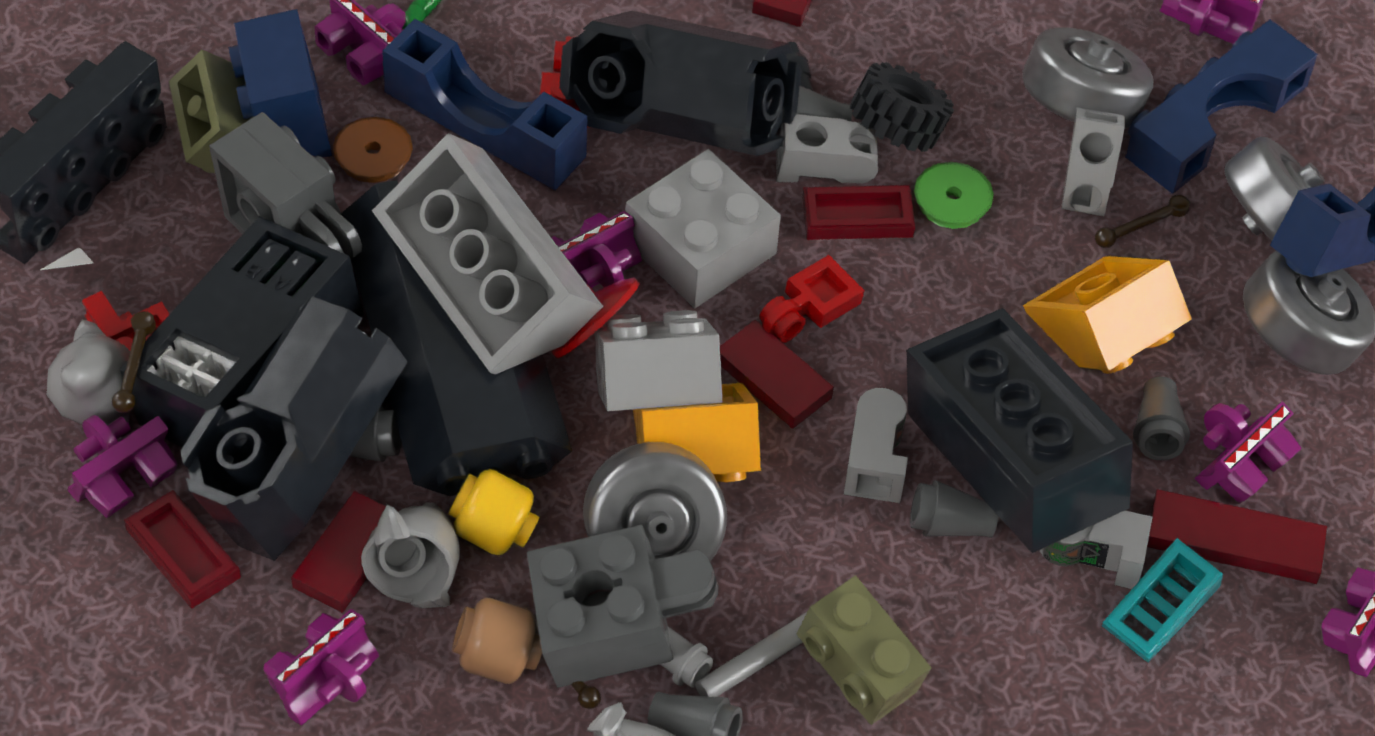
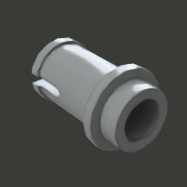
(689, 660)

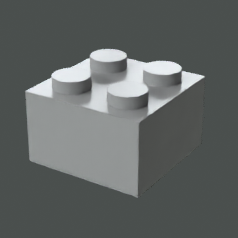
(703, 228)
(658, 362)

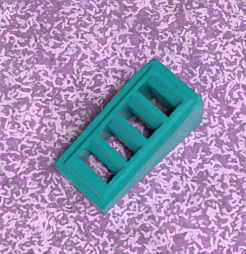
(1188, 565)

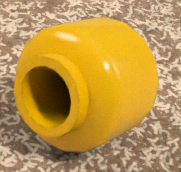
(493, 512)

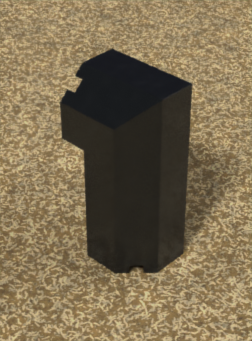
(682, 81)
(292, 429)

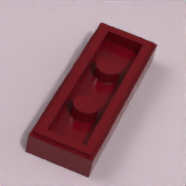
(1239, 536)

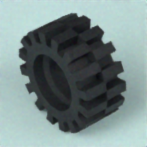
(901, 106)

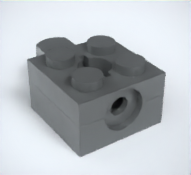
(271, 176)
(620, 628)

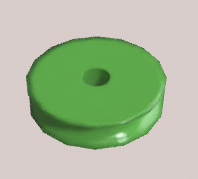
(955, 179)

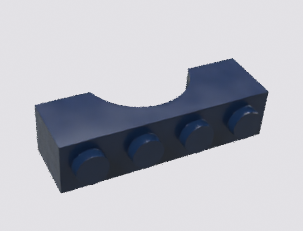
(1259, 71)
(434, 79)
(1326, 231)

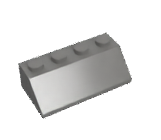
(485, 256)

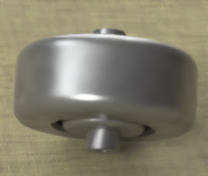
(1086, 72)
(1266, 183)
(1309, 320)
(662, 490)

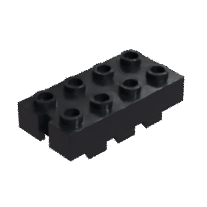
(77, 147)

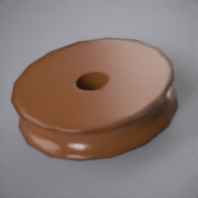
(369, 134)

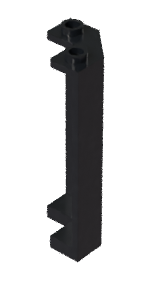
(445, 400)

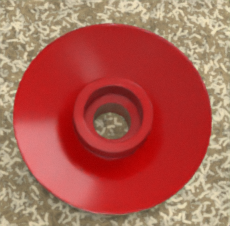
(612, 299)

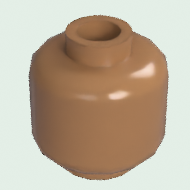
(497, 640)

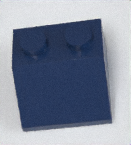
(280, 78)

